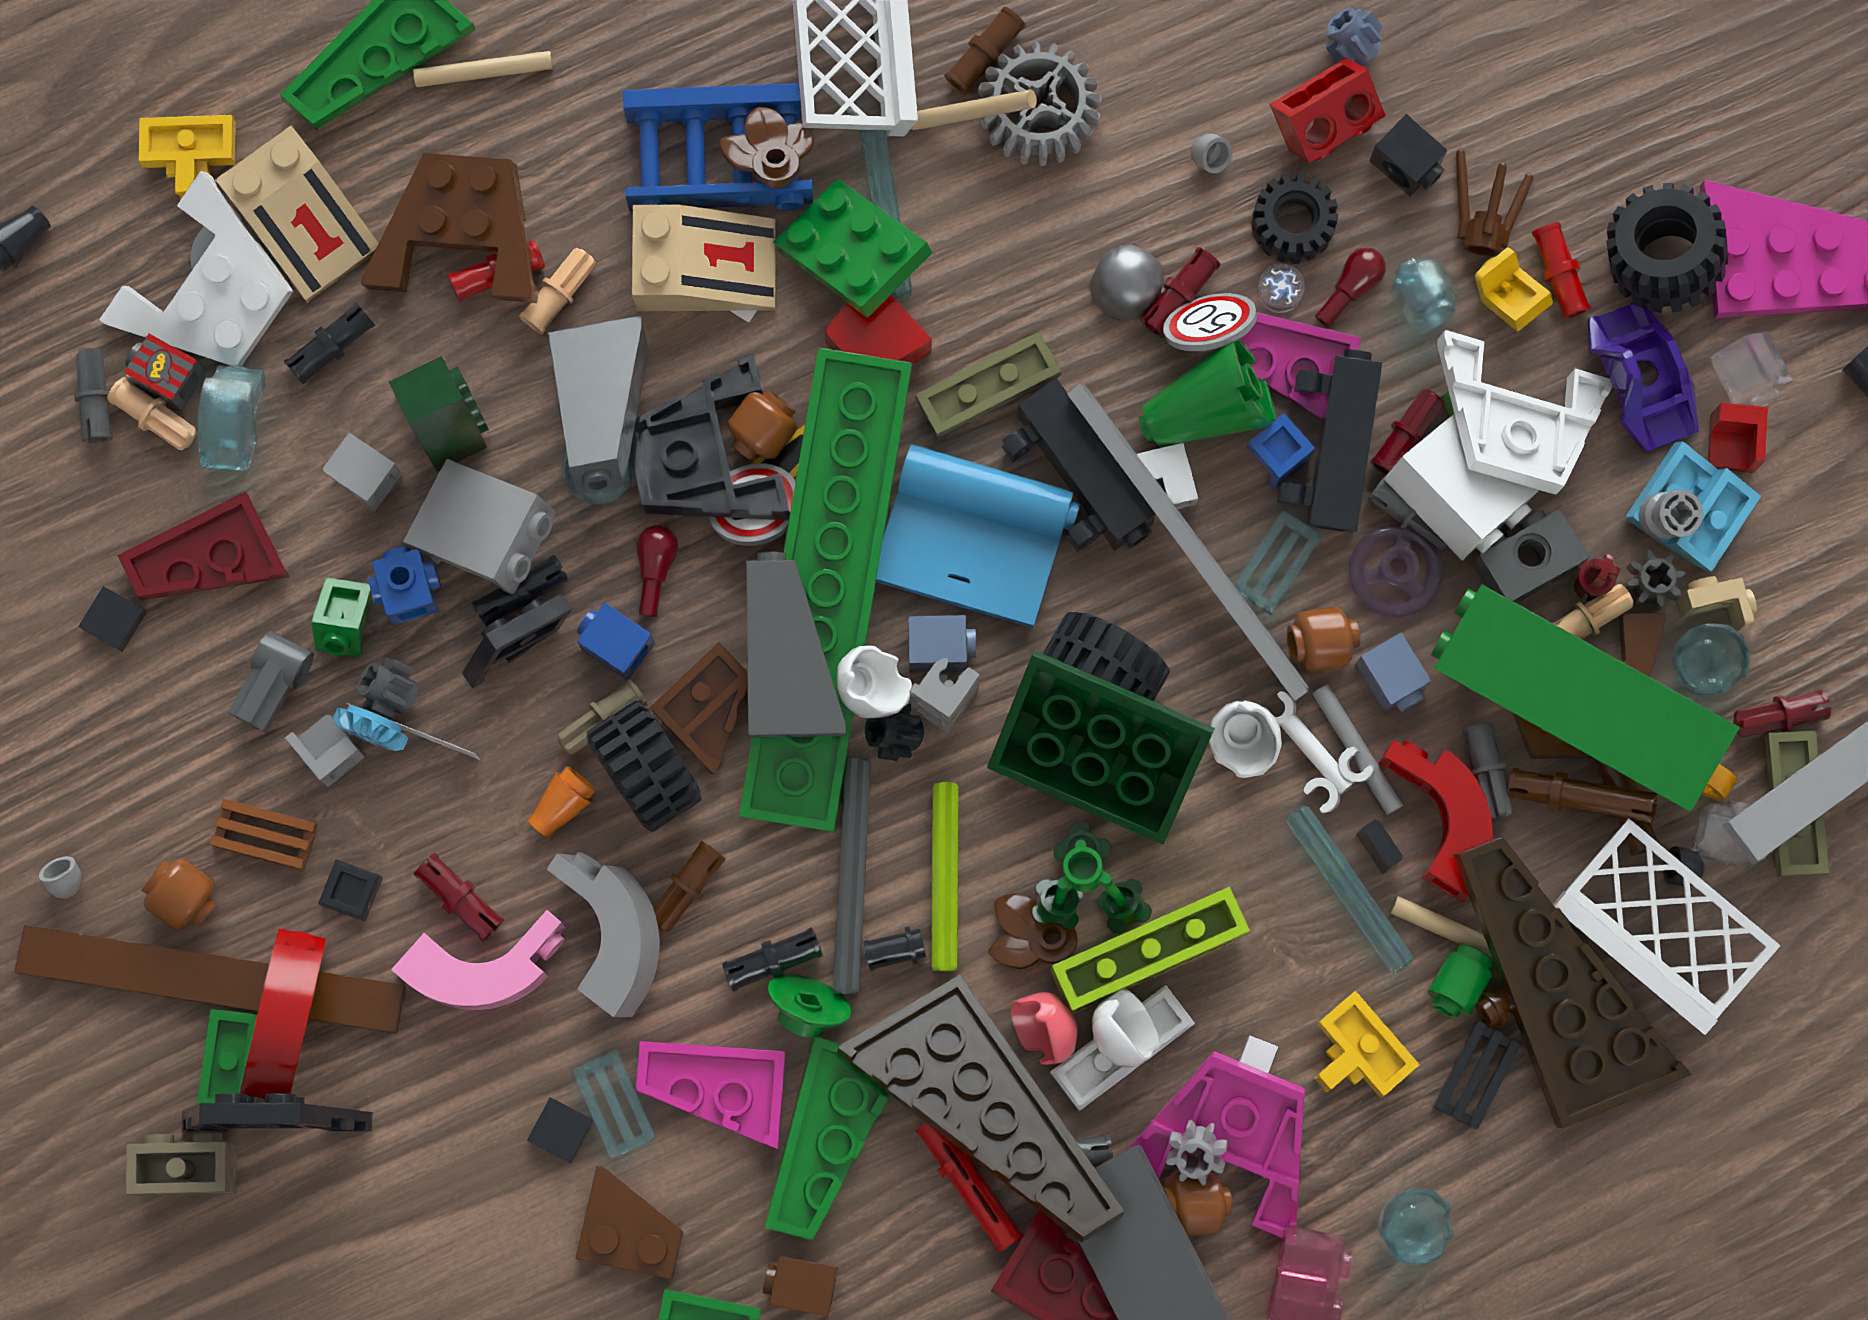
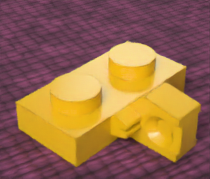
(186, 145)
(1362, 1049)

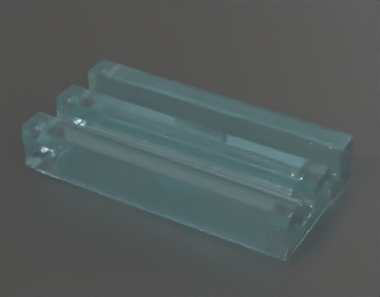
(1255, 595)
(597, 1066)

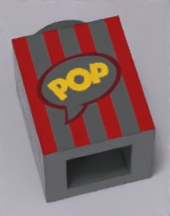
(164, 371)

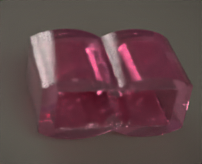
(1308, 1276)

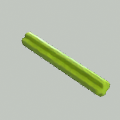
(944, 877)

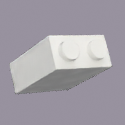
(1455, 501)

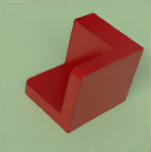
(1738, 437)

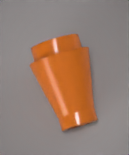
(563, 799)

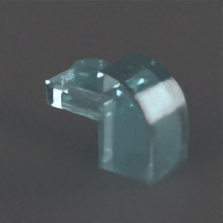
(228, 417)

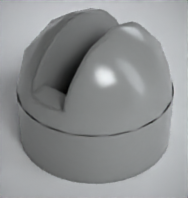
(1211, 152)
(61, 877)

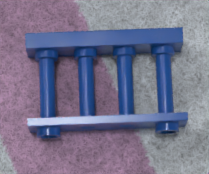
(694, 108)

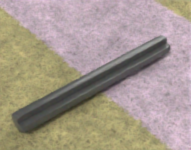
(852, 876)

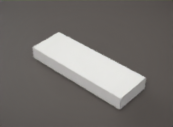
(1091, 1073)

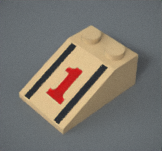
(298, 213)
(702, 260)

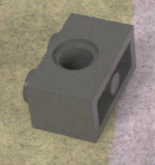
(1554, 543)

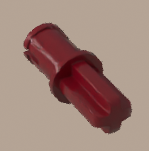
(1408, 430)
(1596, 577)
(1781, 714)

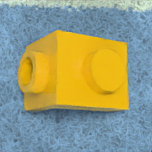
(1511, 290)

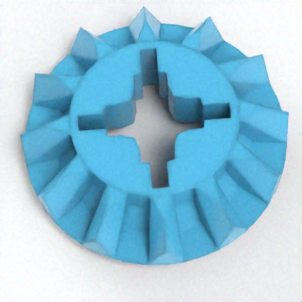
(370, 727)

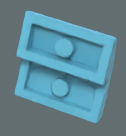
(1723, 498)

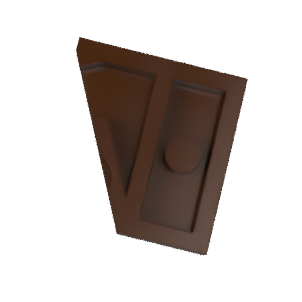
(705, 705)
(627, 1230)

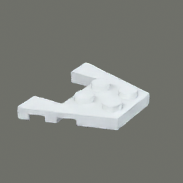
(225, 297)
(1514, 433)

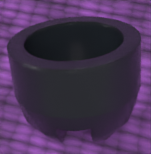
(1690, 859)

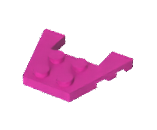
(1257, 1118)

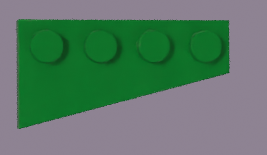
(372, 53)
(823, 1139)

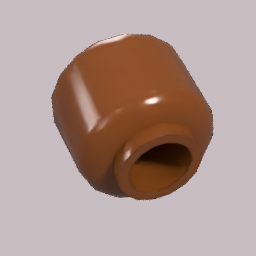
(762, 425)
(1322, 639)
(179, 894)
(1198, 1205)

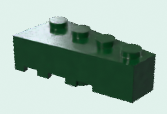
(441, 412)

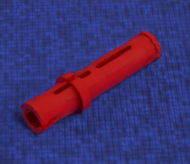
(1003, 1231)

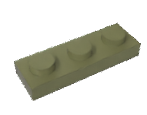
(988, 385)
(1807, 850)

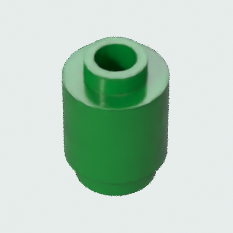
(1460, 981)

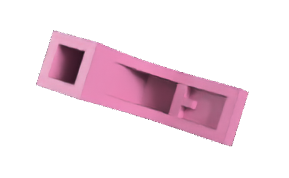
(486, 984)

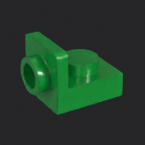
(341, 617)

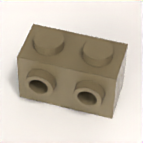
(181, 1168)

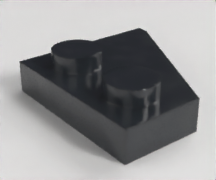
(516, 637)

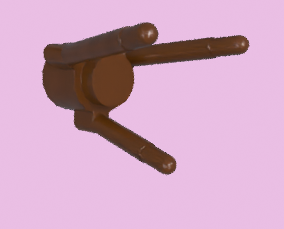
(1486, 233)

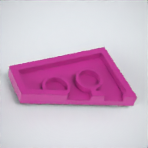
(1290, 346)
(720, 1084)

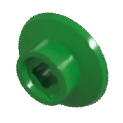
(807, 1005)

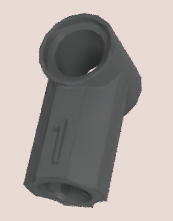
(276, 670)

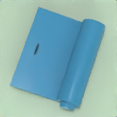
(976, 528)

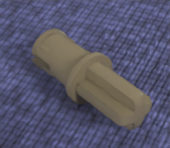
(575, 736)

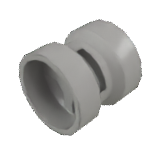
(1659, 514)

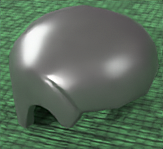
(1126, 282)

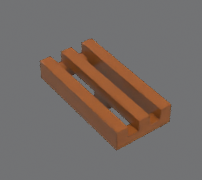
(225, 823)

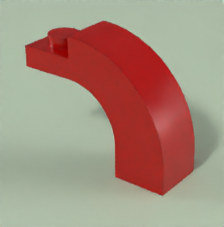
(1460, 803)
(283, 1014)

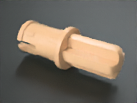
(558, 290)
(151, 414)
(1599, 611)

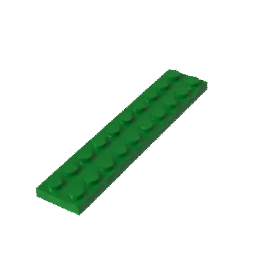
(837, 548)

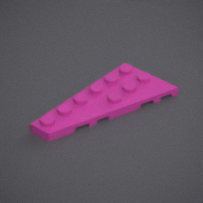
(1787, 256)

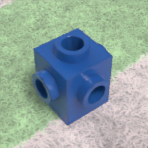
(414, 597)

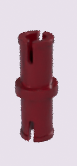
(1180, 289)
(458, 897)

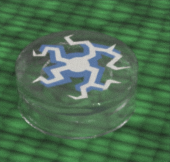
(1281, 288)

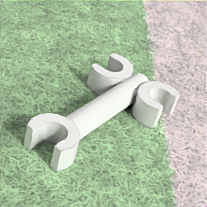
(1337, 776)

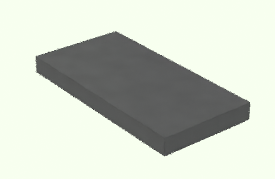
(1146, 1254)

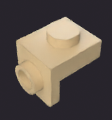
(1709, 595)

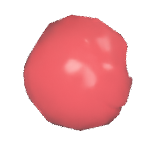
(1045, 1025)

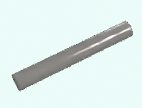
(1350, 737)

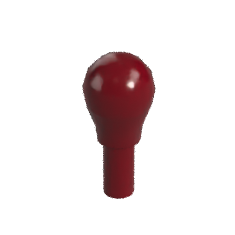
(1360, 274)
(656, 552)

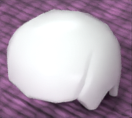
(871, 683)
(1245, 738)
(1124, 1029)

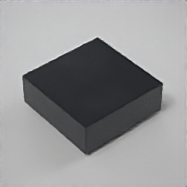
(112, 619)
(1379, 846)
(350, 890)
(560, 1130)

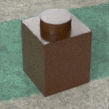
(801, 1285)

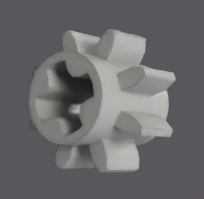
(1198, 1166)

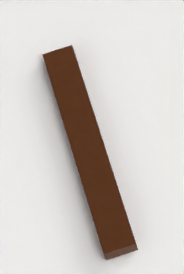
(198, 977)

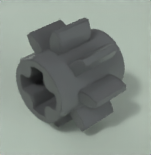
(1666, 582)
(387, 687)

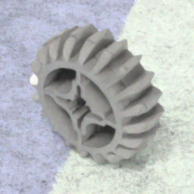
(1067, 126)

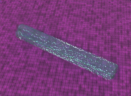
(882, 185)
(1349, 889)

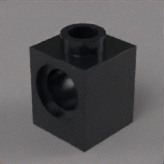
(1409, 156)

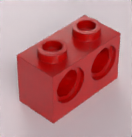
(1324, 102)

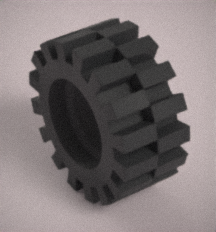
(1294, 191)

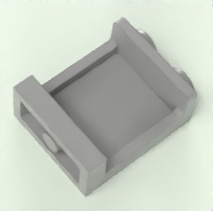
(481, 525)

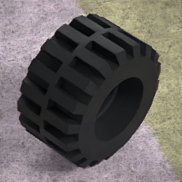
(1661, 215)
(1108, 654)
(644, 766)

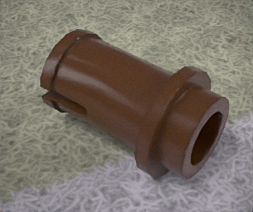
(1494, 1007)

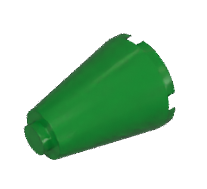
(1210, 400)

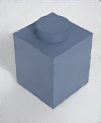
(940, 638)
(1394, 674)

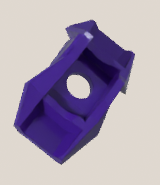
(1653, 412)

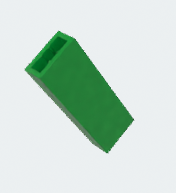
(1584, 696)

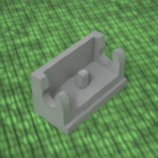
(940, 699)

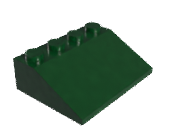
(1099, 747)

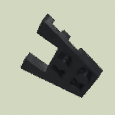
(684, 459)
(277, 1112)

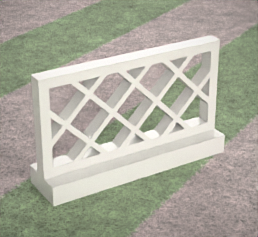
(894, 67)
(1638, 958)

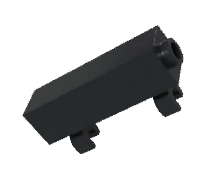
(1343, 441)
(1085, 466)

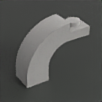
(628, 932)

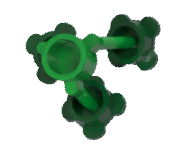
(1083, 873)

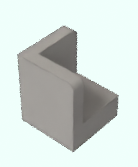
(362, 471)
(326, 750)

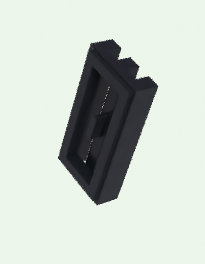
(1495, 1038)

